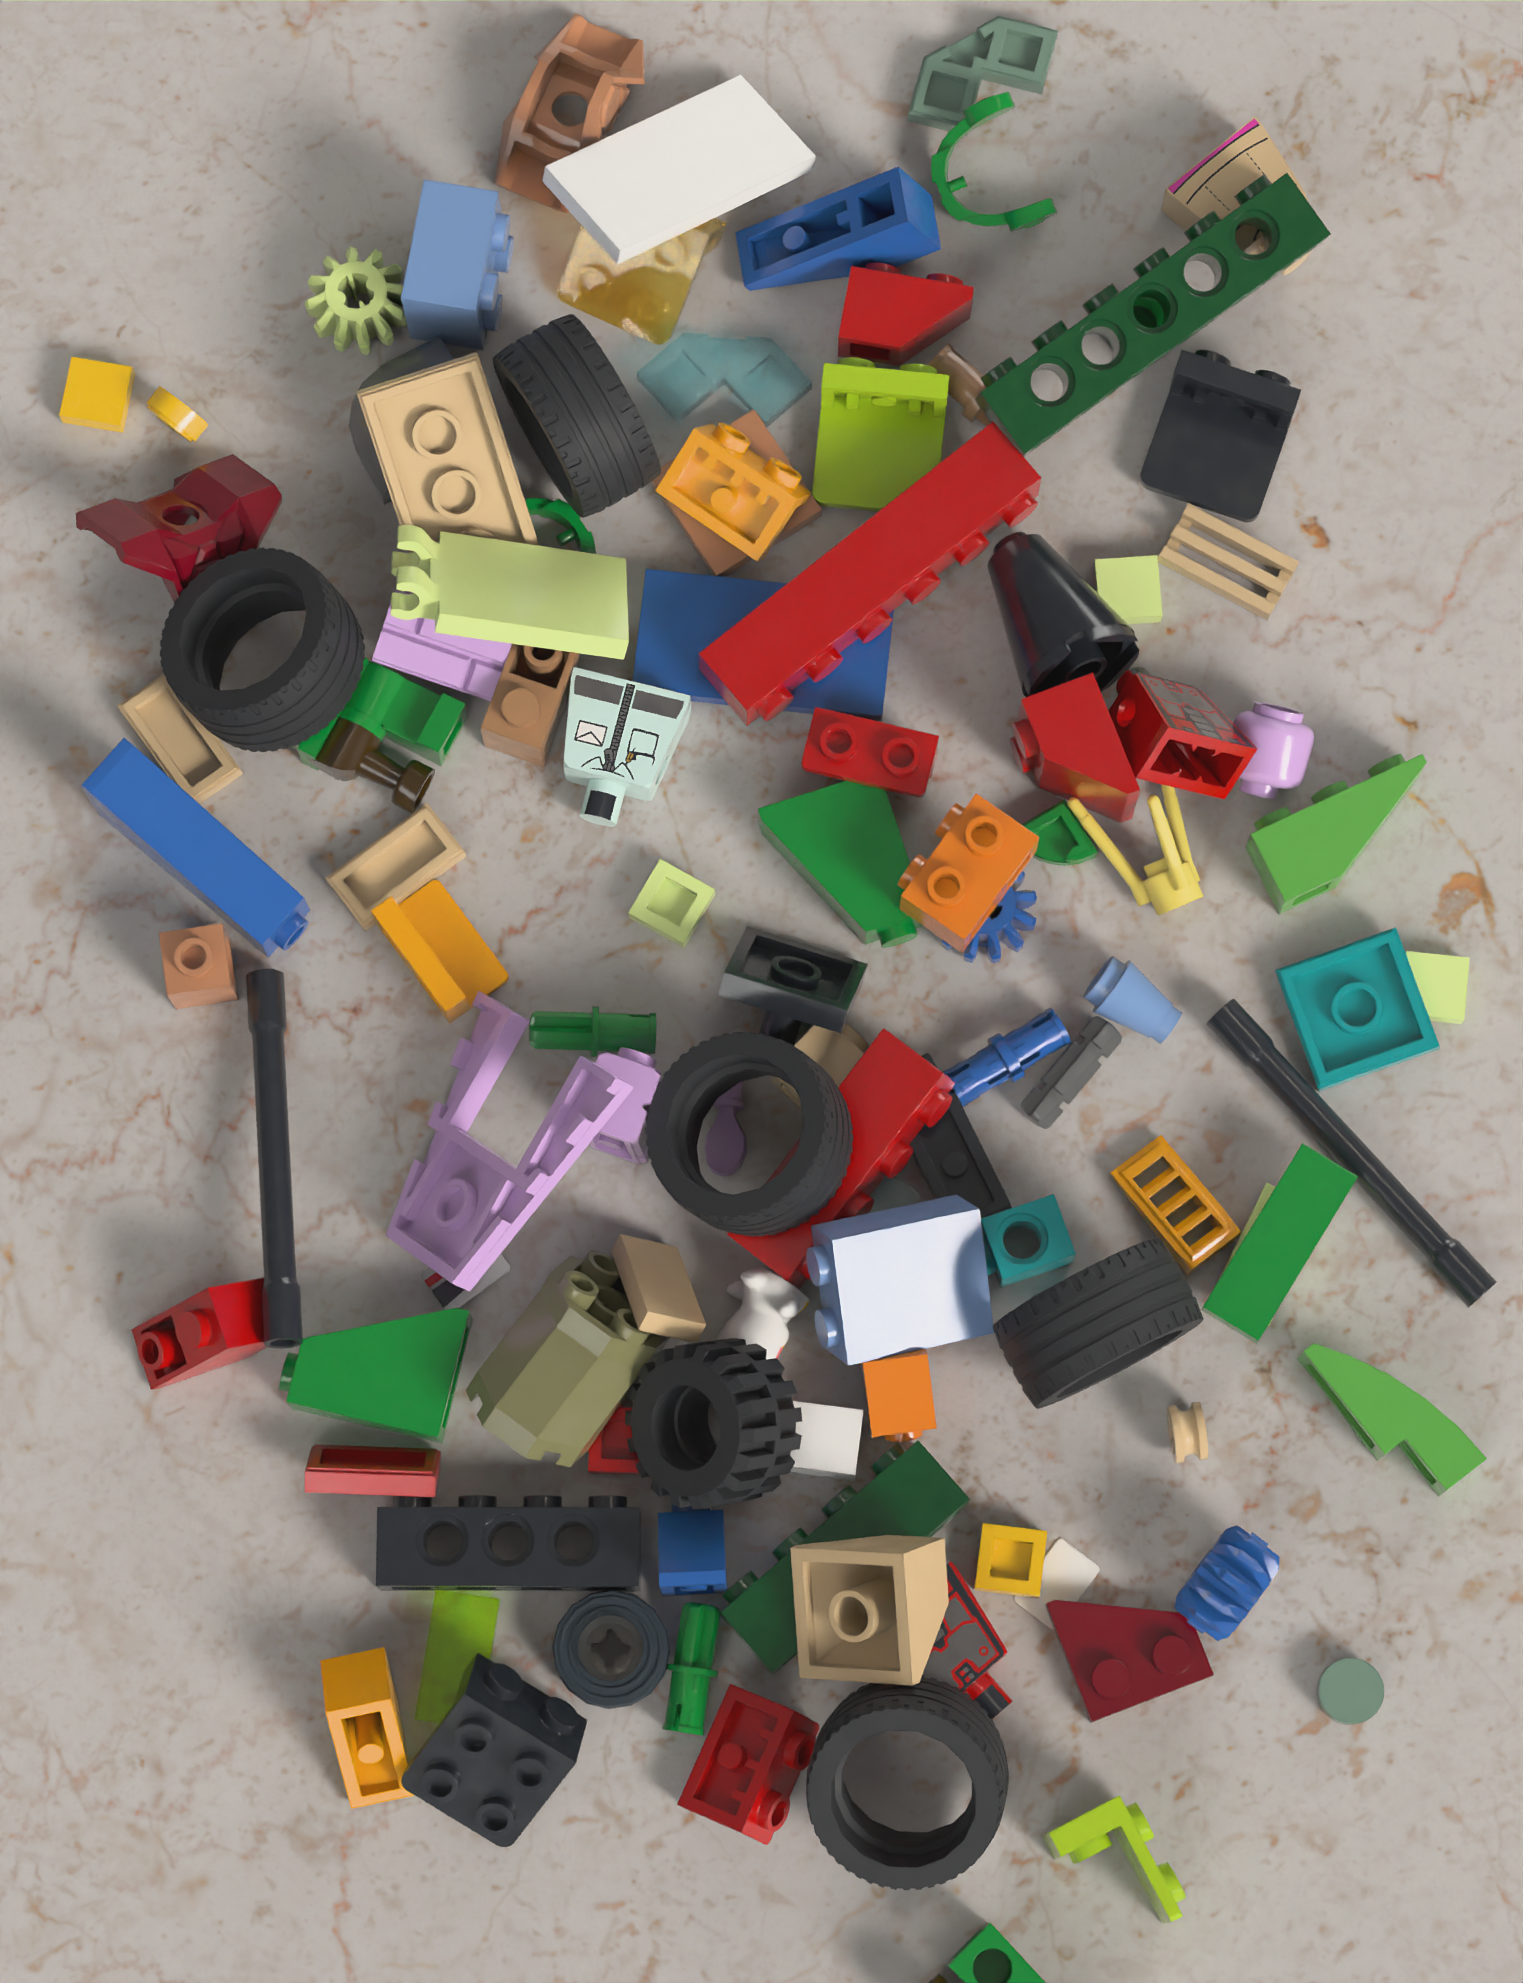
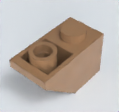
(529, 702)

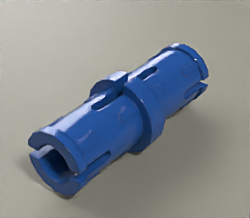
(1007, 1056)

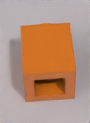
(899, 1396)

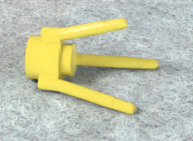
(1171, 879)

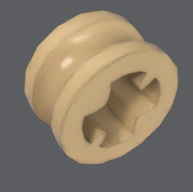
(1187, 1432)

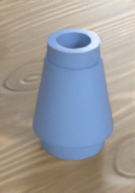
(1131, 1000)

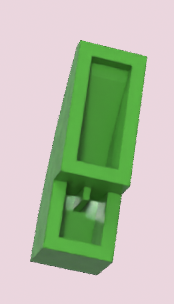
(1393, 1415)

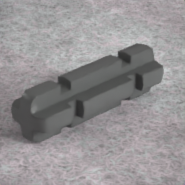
(1071, 1072)

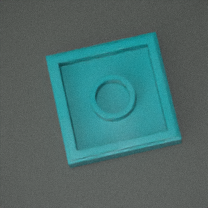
(1357, 1009)

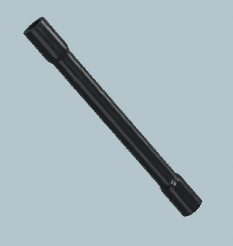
(1445, 1254)
(280, 1289)

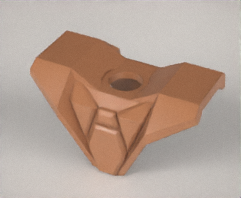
(574, 62)

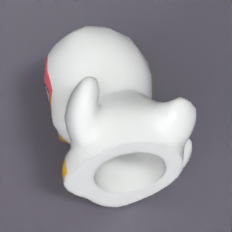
(764, 1311)

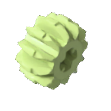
(348, 280)

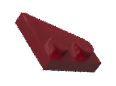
(1126, 1653)

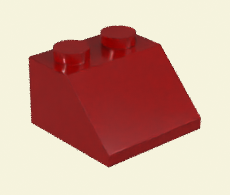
(1075, 748)

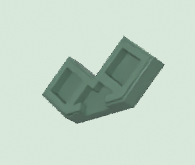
(998, 52)

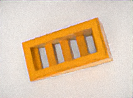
(1187, 1257)

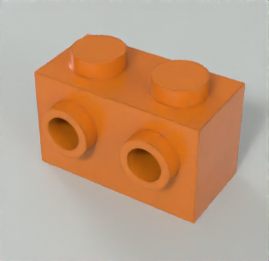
(967, 871)

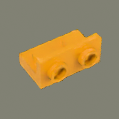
(733, 488)

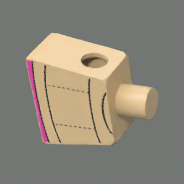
(1222, 175)

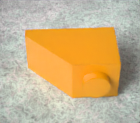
(365, 1726)

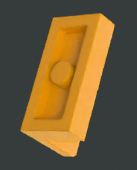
(441, 948)

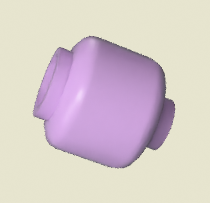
(1281, 747)

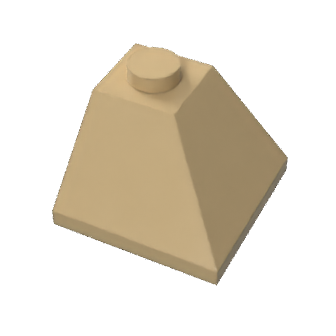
(868, 1607)

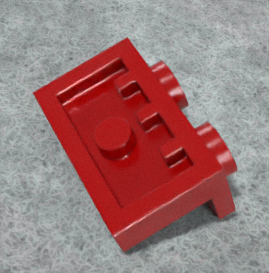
(870, 752)
(749, 1764)

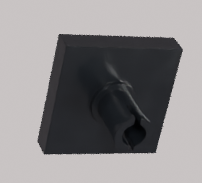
(791, 983)

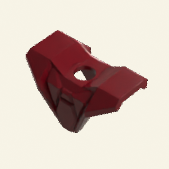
(231, 513)

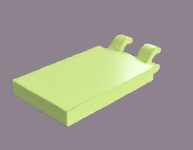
(512, 592)

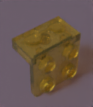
(644, 291)

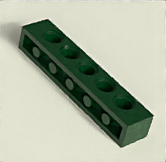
(1289, 233)

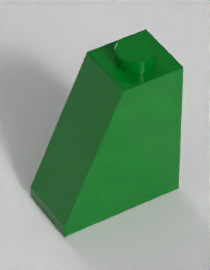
(848, 853)
(383, 1373)

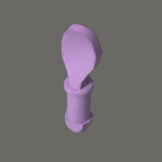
(726, 1139)

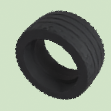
(577, 415)
(227, 604)
(689, 1094)
(1097, 1322)
(905, 1857)

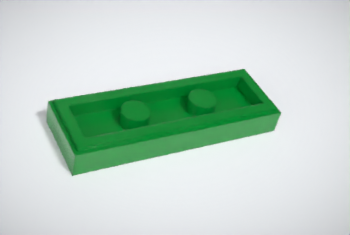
(1279, 1243)

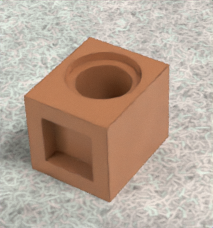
(198, 966)

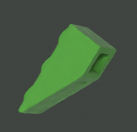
(1317, 846)

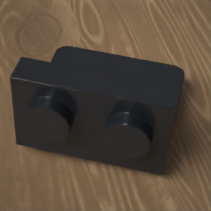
(1219, 435)
(496, 1752)

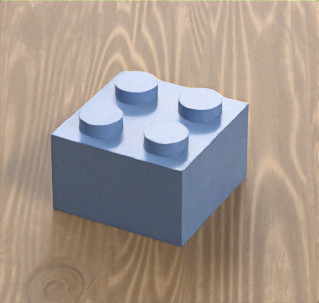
(455, 265)

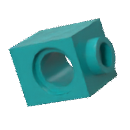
(1045, 1222)

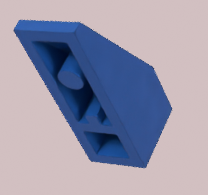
(869, 222)

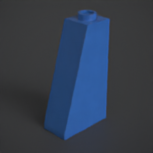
(196, 849)

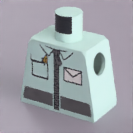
(619, 740)

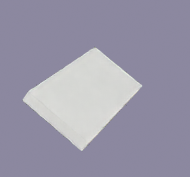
(678, 169)

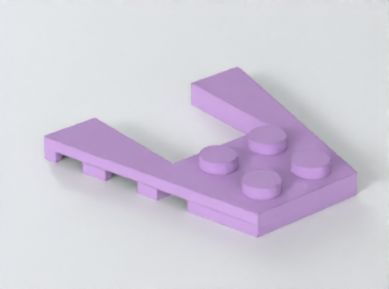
(465, 1196)

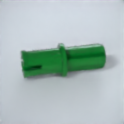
(592, 1031)
(692, 1669)

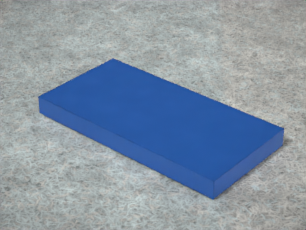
(692, 610)

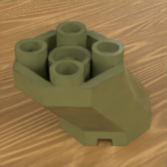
(564, 1363)

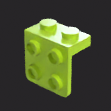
(876, 432)

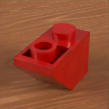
(899, 315)
(202, 1333)

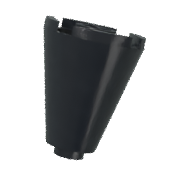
(1055, 618)

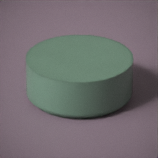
(1350, 1691)

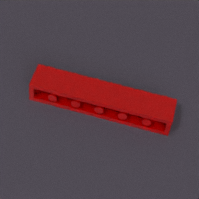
(870, 575)

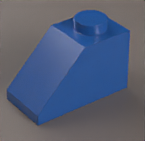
(691, 1551)

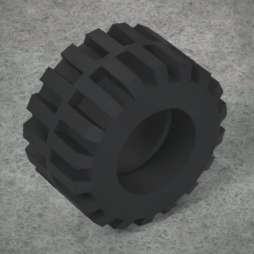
(752, 1415)

